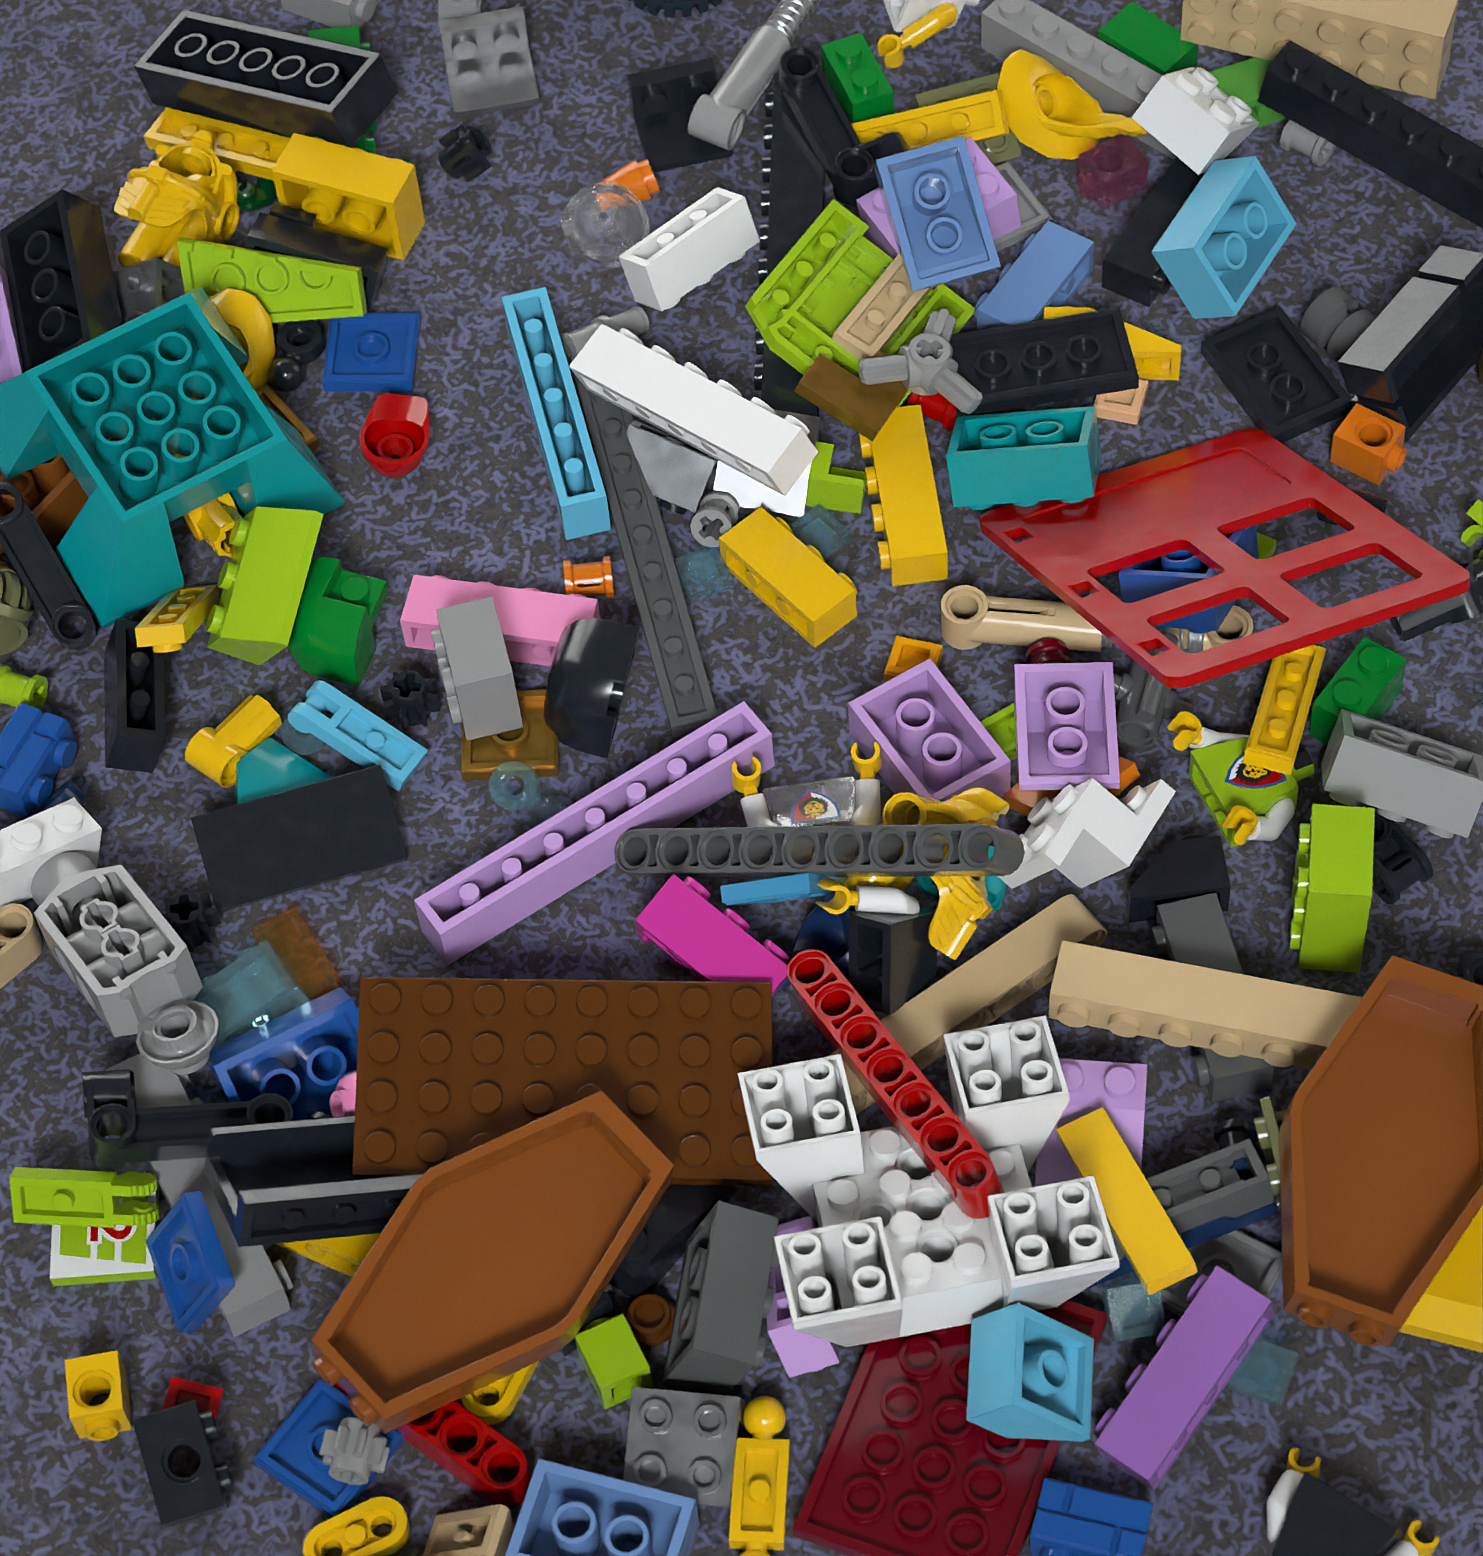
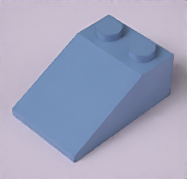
(937, 213)

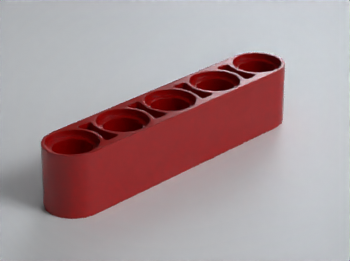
(474, 1467)

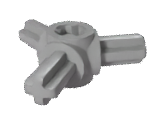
(926, 366)

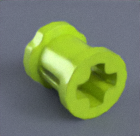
(22, 689)

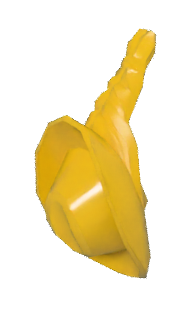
(1053, 111)
(251, 328)

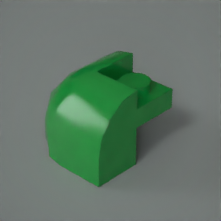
(336, 622)

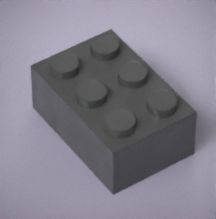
(722, 1301)

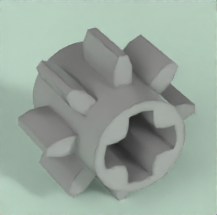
(354, 1451)

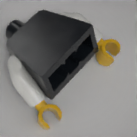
(886, 944)
(1317, 1520)

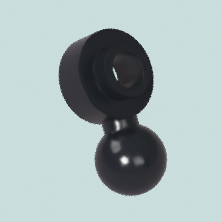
(287, 372)

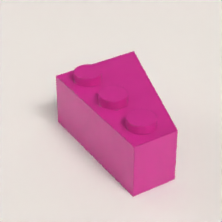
(706, 940)

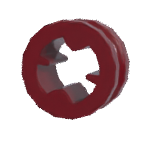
(1047, 652)

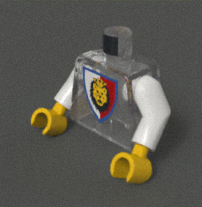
(814, 803)

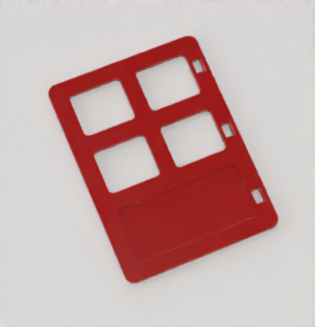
(1189, 505)

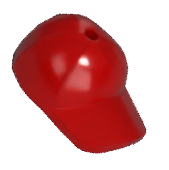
(395, 434)

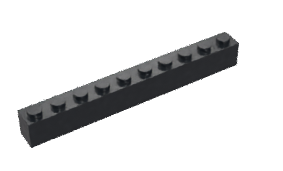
(792, 207)

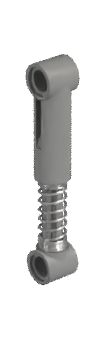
(723, 113)

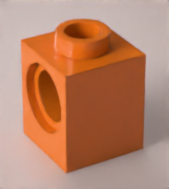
(1369, 444)

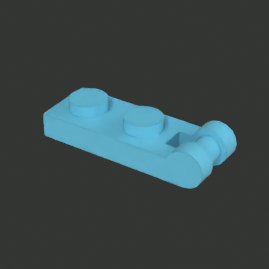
(357, 733)

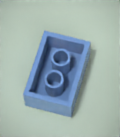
(600, 1516)

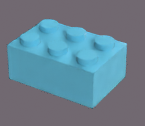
(1224, 237)

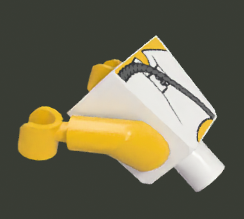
(918, 22)

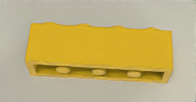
(906, 499)

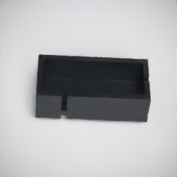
(1420, 341)

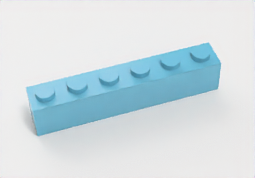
(556, 414)

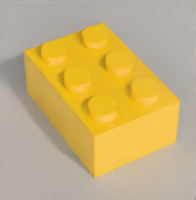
(351, 192)

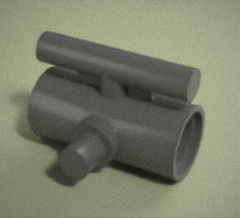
(1144, 704)

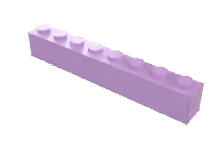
(584, 835)

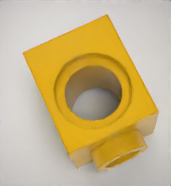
(94, 1376)

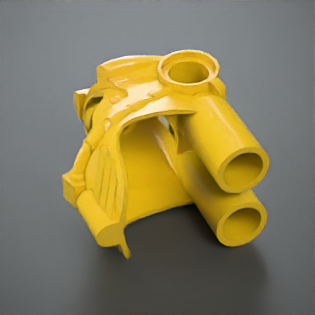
(178, 197)
(960, 897)

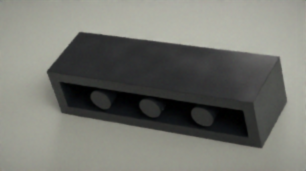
(1129, 264)

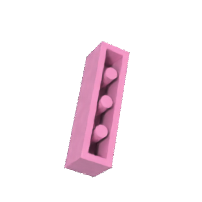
(527, 616)

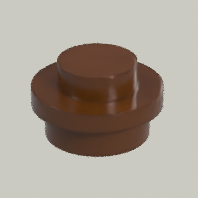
(650, 1319)

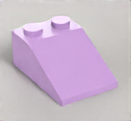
(1065, 725)
(1093, 1085)

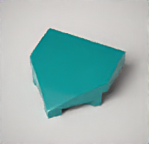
(272, 770)

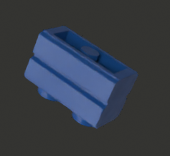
(31, 755)
(1088, 1522)

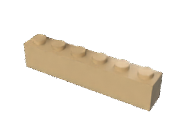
(1195, 1005)

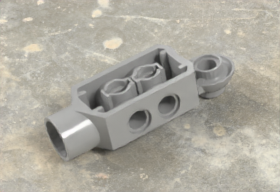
(125, 960)

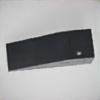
(666, 1236)

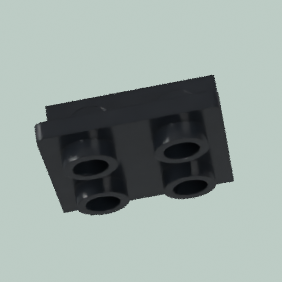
(662, 110)

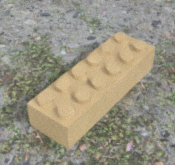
(1378, 41)

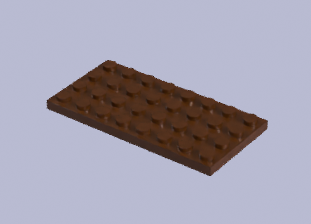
(481, 1057)

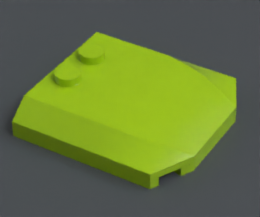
(820, 287)

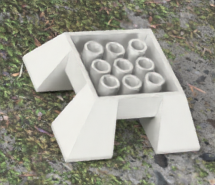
(889, 1238)

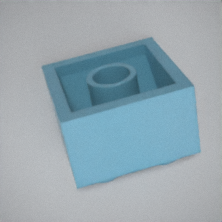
(1029, 1376)

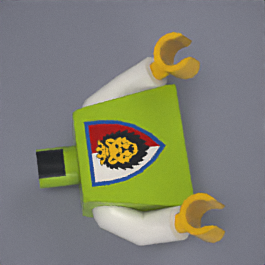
(1239, 796)

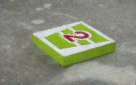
(102, 1253)

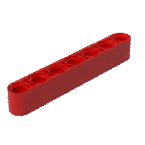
(877, 1061)

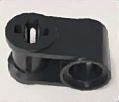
(1396, 861)

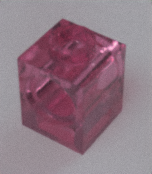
(1112, 172)

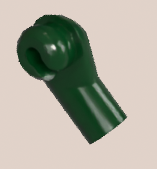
(256, 196)

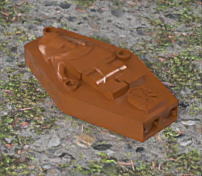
(1384, 1154)
(491, 1262)

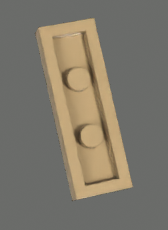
(879, 313)

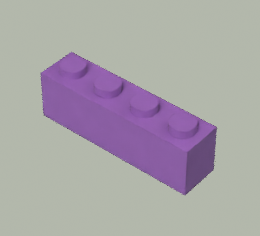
(1183, 1377)

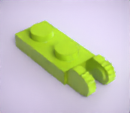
(81, 1197)

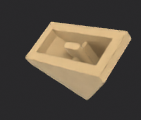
(471, 1532)

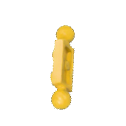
(760, 1481)

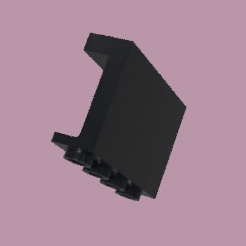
(297, 1182)

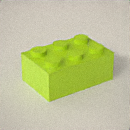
(1332, 887)

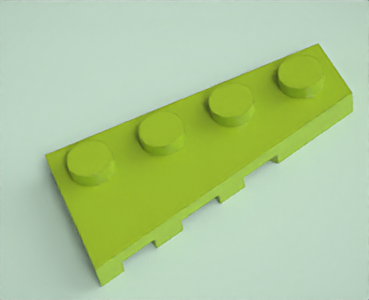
(283, 284)

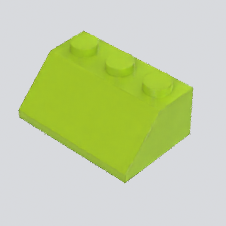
(263, 582)

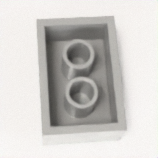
(1403, 775)

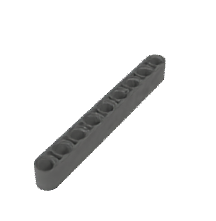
(833, 854)

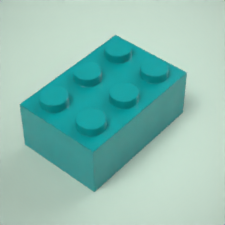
(1024, 457)

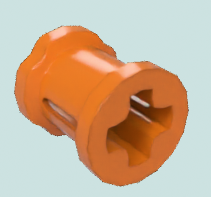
(589, 578)

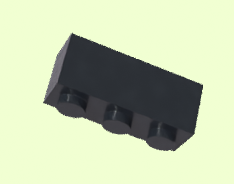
(303, 241)
(133, 701)

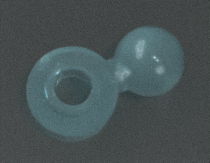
(540, 807)

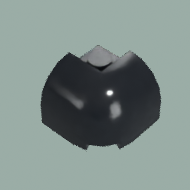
(589, 683)

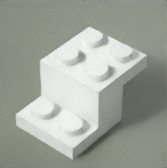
(1088, 831)

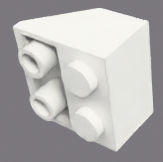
(1195, 117)

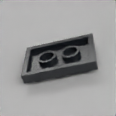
(1276, 376)

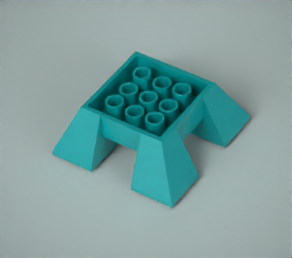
(122, 539)

